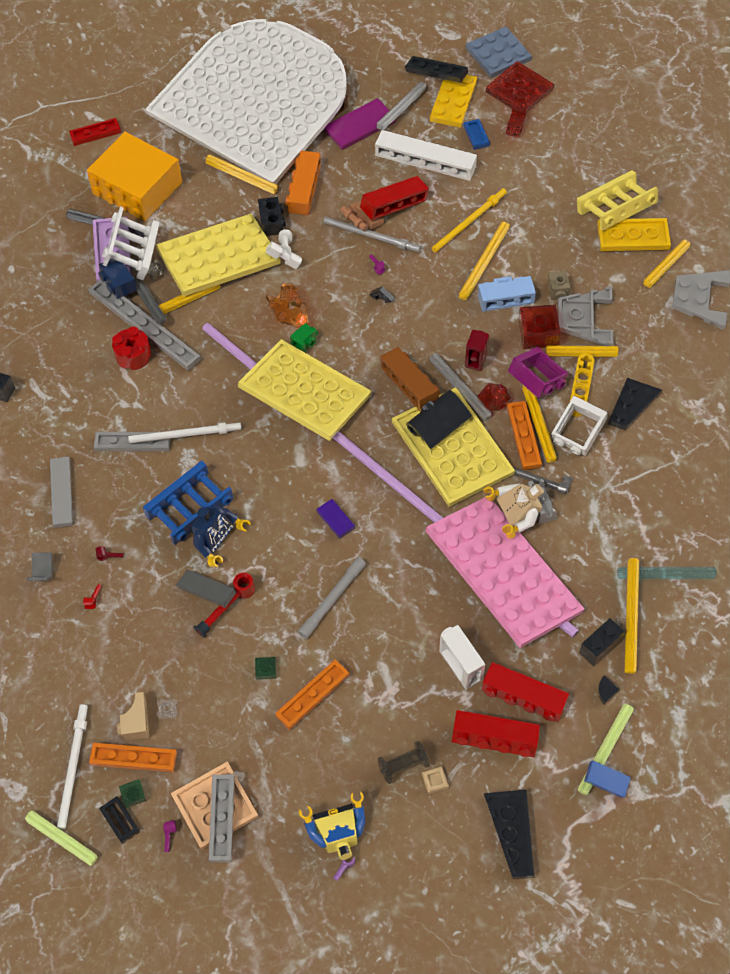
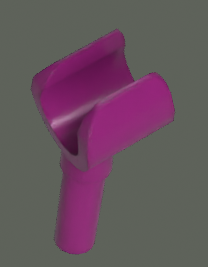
(379, 266)
(169, 827)

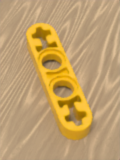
(582, 384)

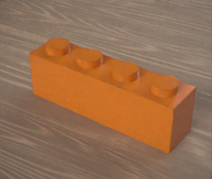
(303, 183)

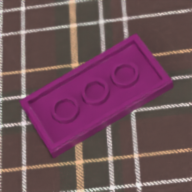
(357, 124)

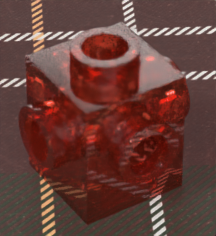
(494, 396)

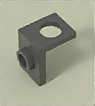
(41, 567)

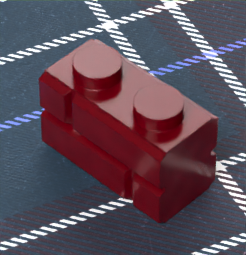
(476, 350)

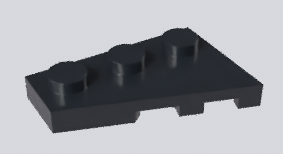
(632, 402)

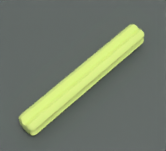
(61, 838)

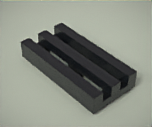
(129, 834)

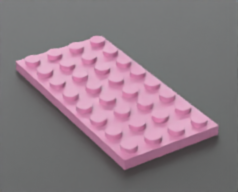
(504, 572)

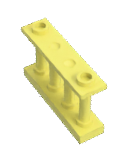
(611, 190)

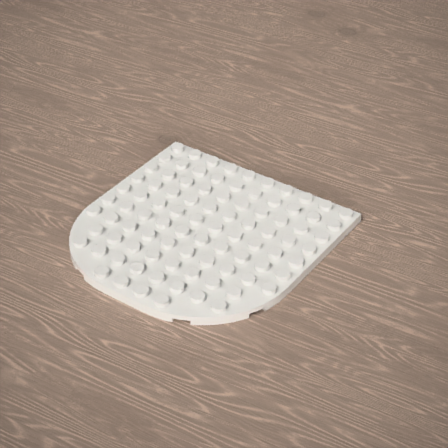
(255, 95)

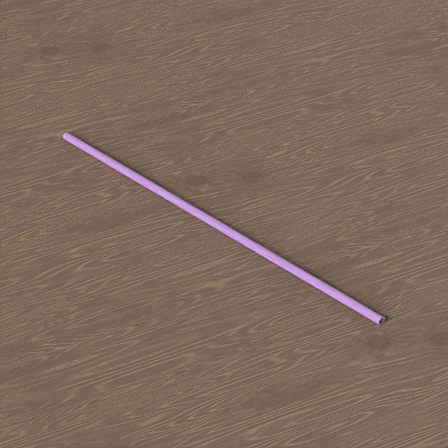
(357, 452)

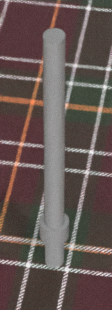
(403, 243)

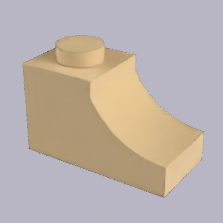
(134, 723)

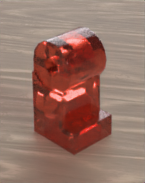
(516, 120)

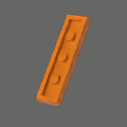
(524, 435)
(312, 694)
(133, 757)

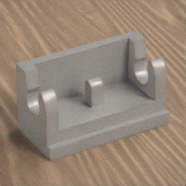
(547, 513)

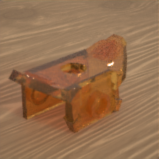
(280, 306)

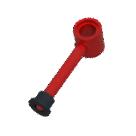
(246, 592)

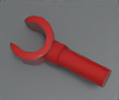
(90, 602)

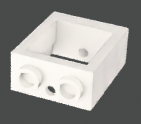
(586, 409)
(461, 657)

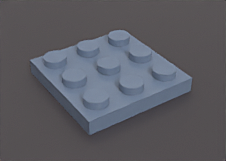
(498, 51)

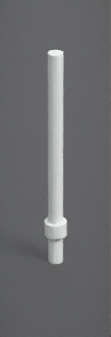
(221, 428)
(79, 727)

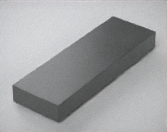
(206, 588)

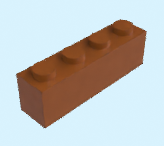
(409, 378)

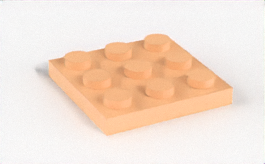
(195, 804)

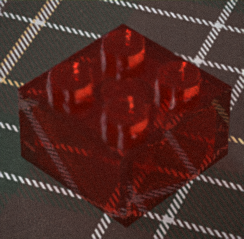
(539, 326)

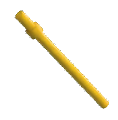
(491, 202)

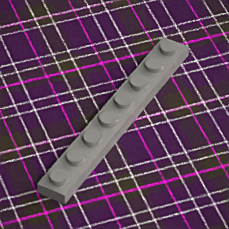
(155, 332)

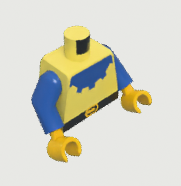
(337, 827)

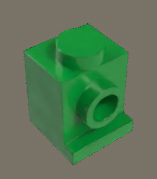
(304, 337)

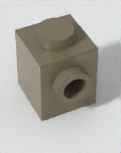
(558, 284)

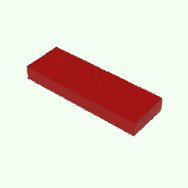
(95, 131)

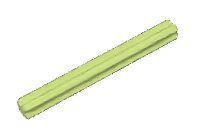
(609, 742)

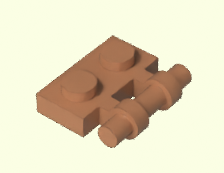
(359, 218)

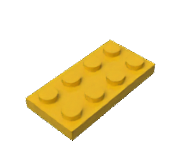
(453, 101)
(635, 235)

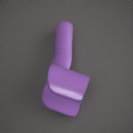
(344, 865)

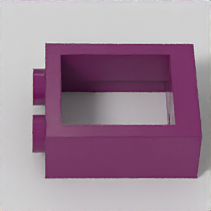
(536, 357)

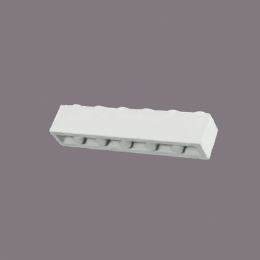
(425, 155)

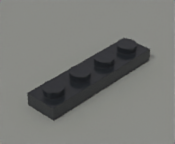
(436, 69)

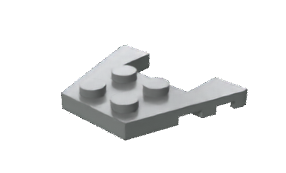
(693, 295)
(577, 316)

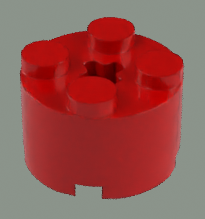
(131, 348)

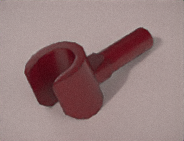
(102, 555)

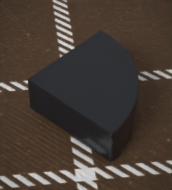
(382, 294)
(606, 690)

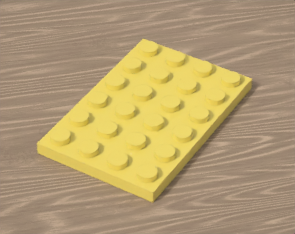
(217, 254)
(305, 389)
(462, 461)

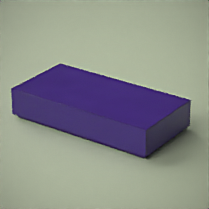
(335, 518)

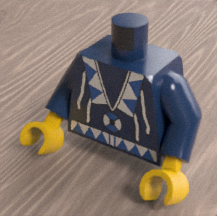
(211, 530)

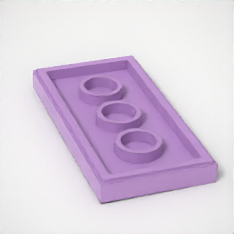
(101, 232)

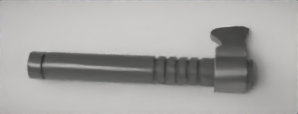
(561, 488)

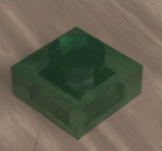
(265, 668)
(132, 793)

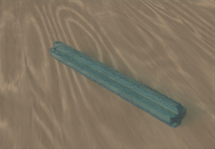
(671, 572)

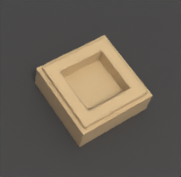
(435, 780)

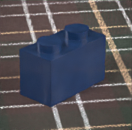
(117, 278)

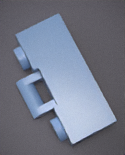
(506, 293)

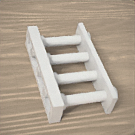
(147, 243)

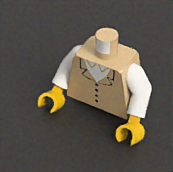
(519, 505)

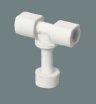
(283, 250)

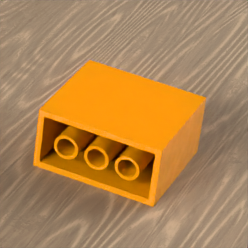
(134, 176)

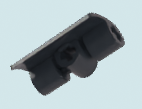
(439, 419)

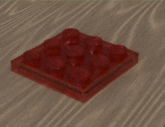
(519, 86)

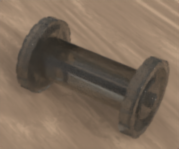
(403, 762)

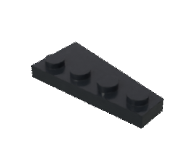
(512, 823)

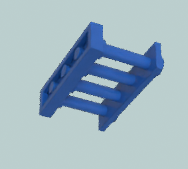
(183, 486)

